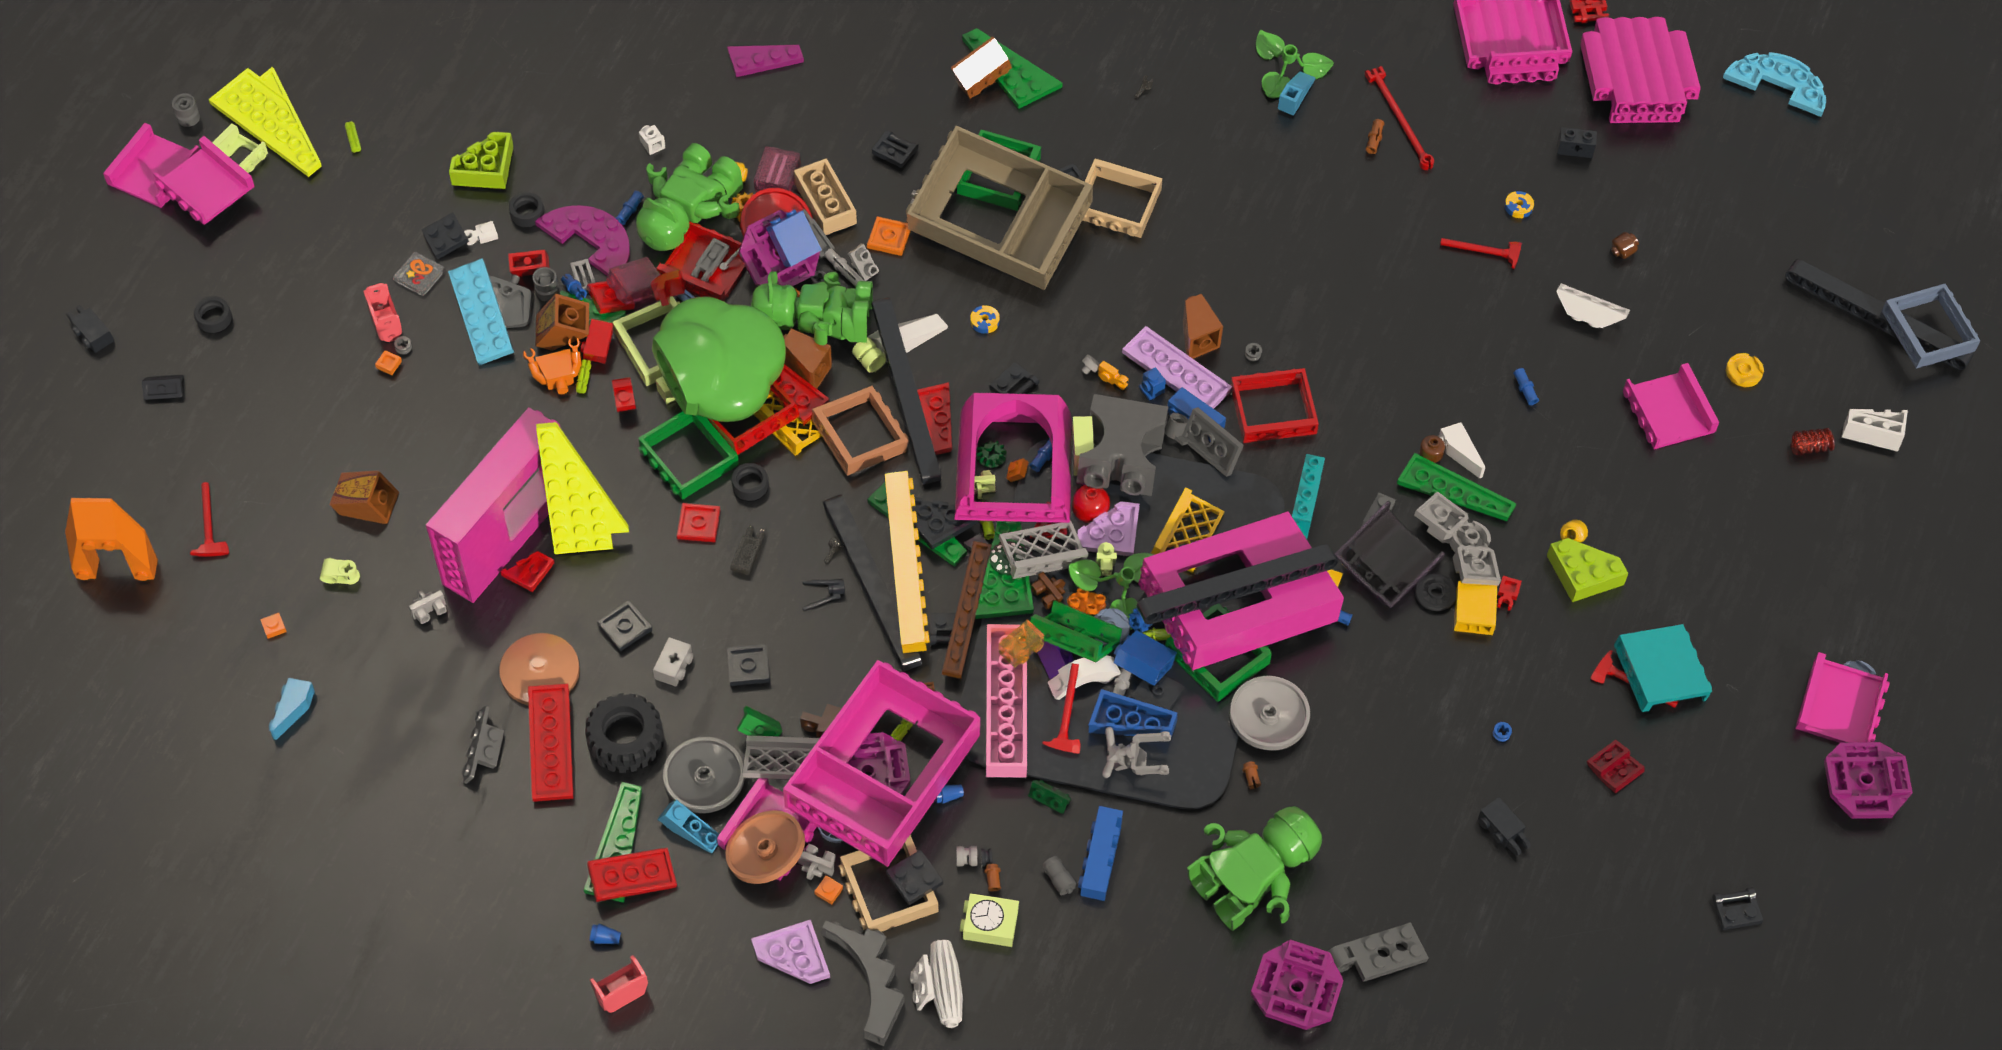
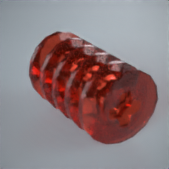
(1812, 439)

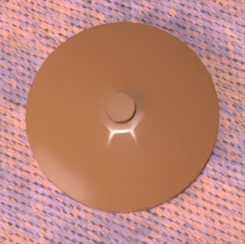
(537, 662)
(765, 847)

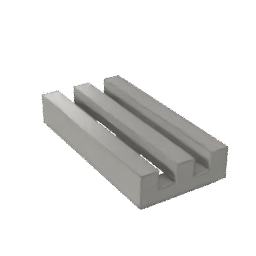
(579, 264)

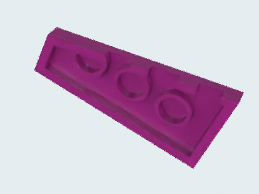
(761, 58)

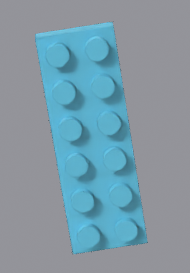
(481, 311)

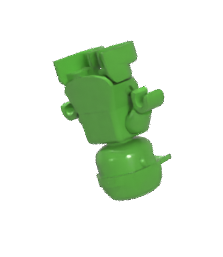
(687, 197)
(820, 309)
(1255, 864)

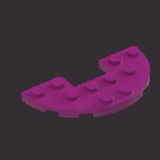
(593, 226)

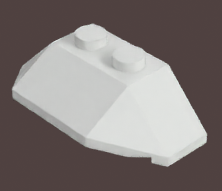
(1590, 308)

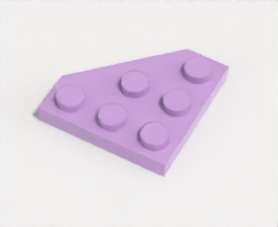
(1114, 527)
(793, 952)

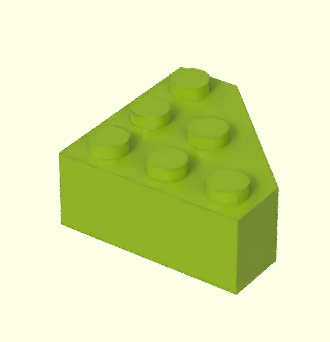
(484, 163)
(1585, 569)

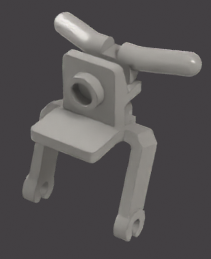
(1132, 755)

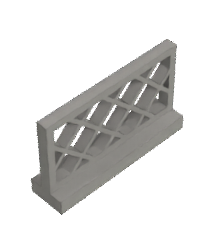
(1048, 561)
(783, 747)

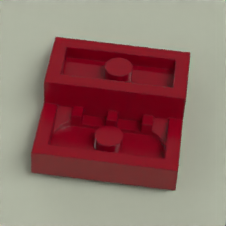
(1615, 766)

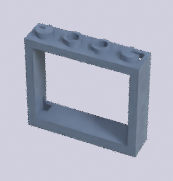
(1907, 337)

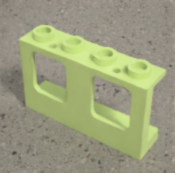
(231, 140)

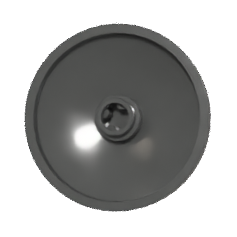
(704, 774)

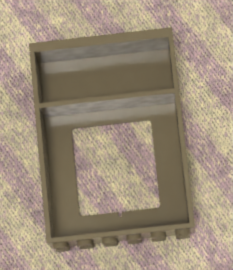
(1042, 225)

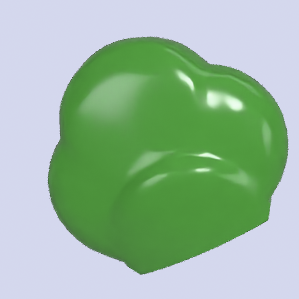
(719, 357)

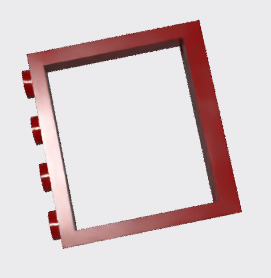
(766, 427)
(1281, 429)

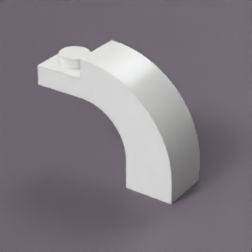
(1088, 671)

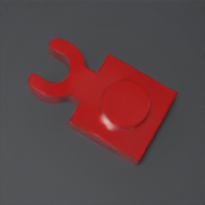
(1508, 591)

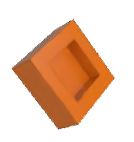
(388, 362)
(1017, 470)
(273, 625)
(828, 890)

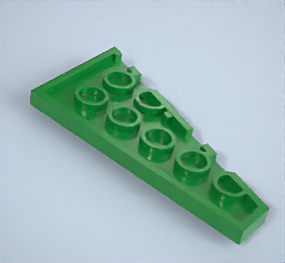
(1024, 80)
(1001, 593)

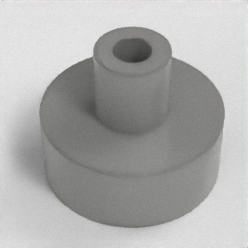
(1090, 364)

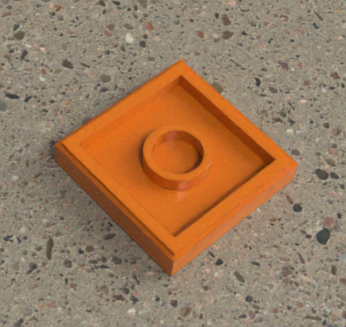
(888, 236)

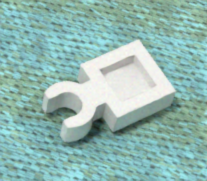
(484, 232)

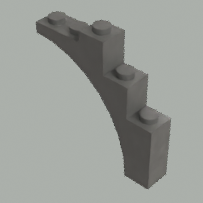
(879, 973)

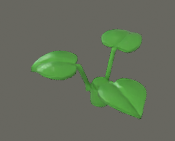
(1271, 45)
(1087, 573)

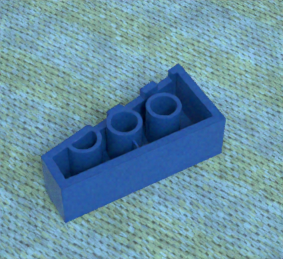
(1129, 716)
(1101, 853)

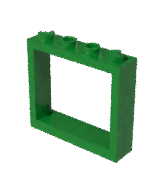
(992, 196)
(670, 427)
(1207, 680)

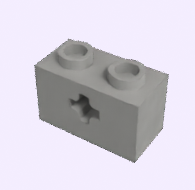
(673, 661)

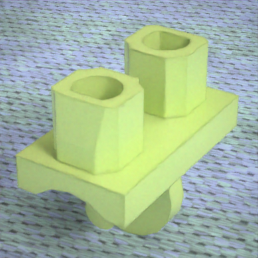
(984, 483)
(1106, 558)

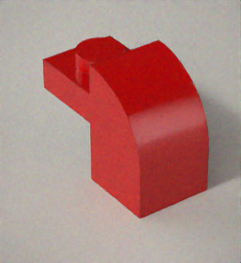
(668, 285)
(623, 394)

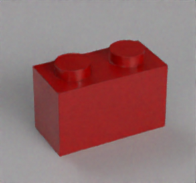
(527, 262)
(597, 341)

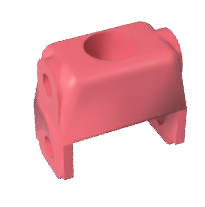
(385, 316)
(621, 986)

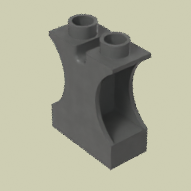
(1123, 436)

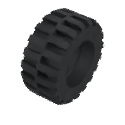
(619, 710)

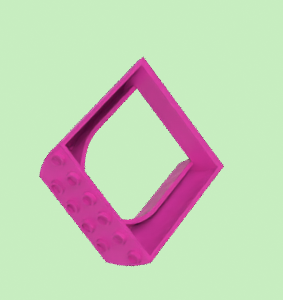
(1056, 420)

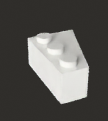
(1876, 428)

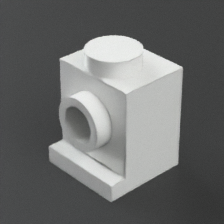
(650, 135)

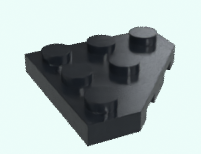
(937, 522)

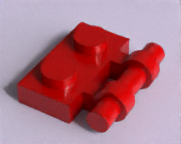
(1585, 6)

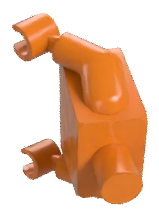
(556, 369)

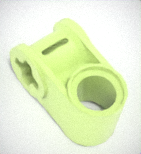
(338, 571)

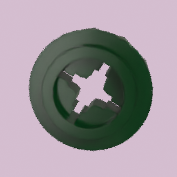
(994, 460)

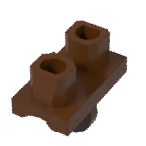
(1052, 588)

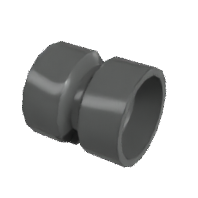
(185, 110)
(545, 283)

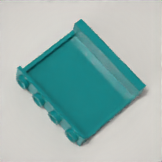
(1662, 666)

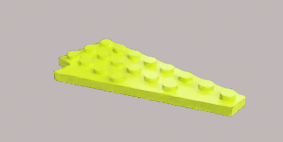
(268, 115)
(577, 505)

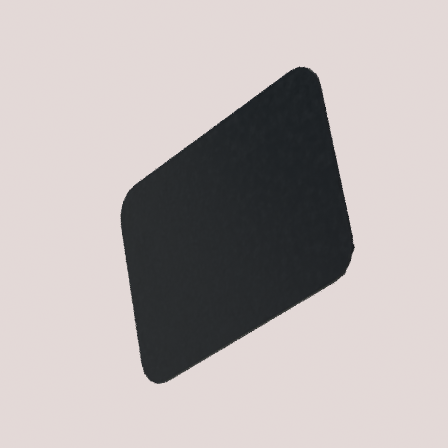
(1203, 737)

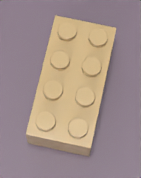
(825, 196)

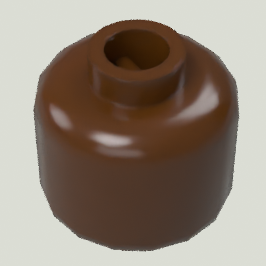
(1624, 245)
(1432, 448)

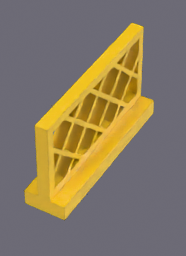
(786, 434)
(1176, 519)

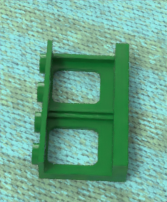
(1078, 640)

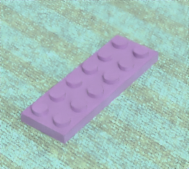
(1176, 367)

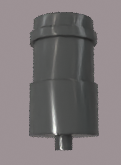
(1059, 875)

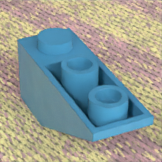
(1295, 92)
(293, 704)
(689, 826)

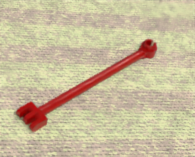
(1425, 159)

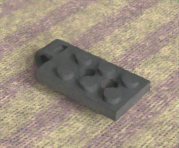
(1195, 432)
(1365, 956)

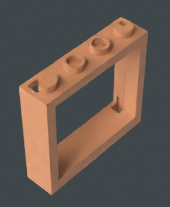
(849, 464)

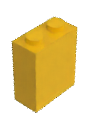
(1475, 608)

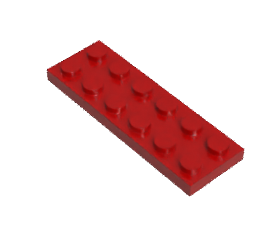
(550, 742)

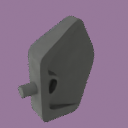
(514, 301)

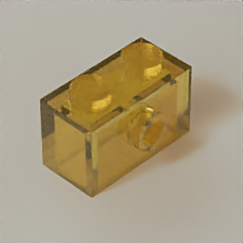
(1021, 644)

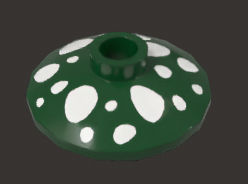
(999, 560)

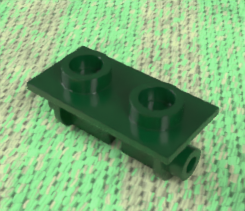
(1044, 793)

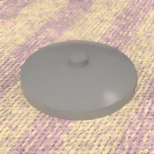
(1269, 713)

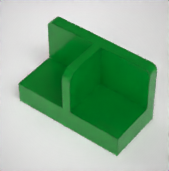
(758, 724)

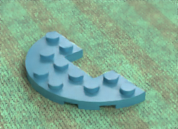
(1781, 71)

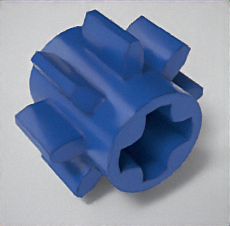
(1137, 622)

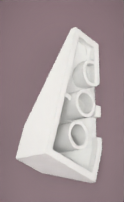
(915, 331)

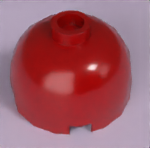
(1090, 503)

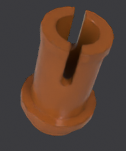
(1250, 770)
(992, 872)

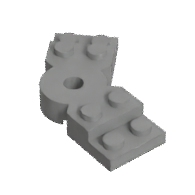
(1468, 540)

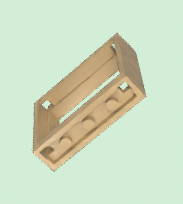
(1128, 177)
(892, 920)

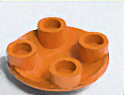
(1087, 602)

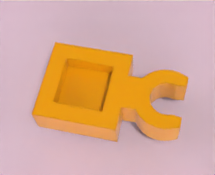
(1111, 375)

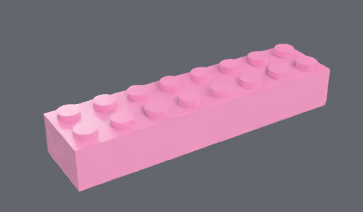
(1005, 709)

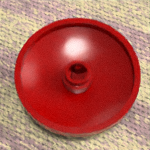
(768, 202)

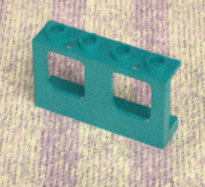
(1307, 492)

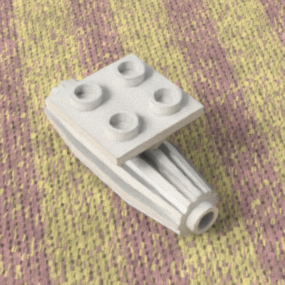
(939, 982)

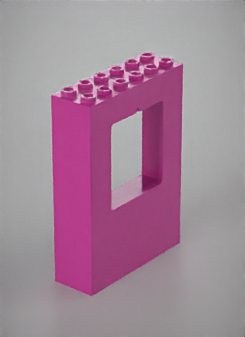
(471, 530)
(1287, 608)
(857, 805)

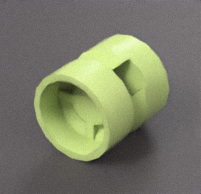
(869, 355)

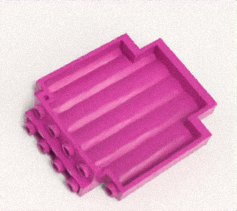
(1513, 38)
(1640, 69)

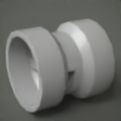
(962, 853)

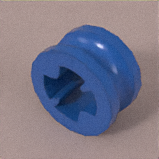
(1505, 727)

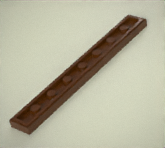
(966, 610)

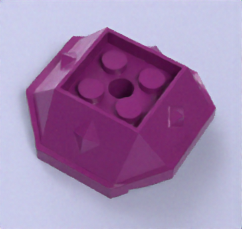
(760, 257)
(885, 760)
(1878, 766)
(1302, 967)

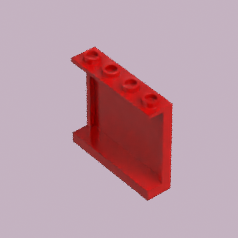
(689, 252)

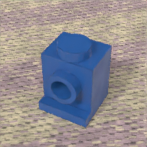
(1152, 384)

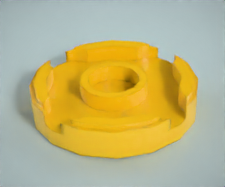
(1744, 370)

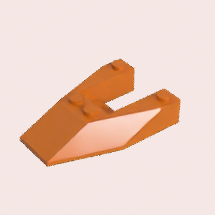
(106, 526)

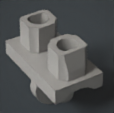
(863, 262)
(426, 604)
(816, 865)

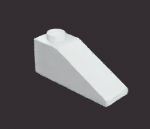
(1461, 449)

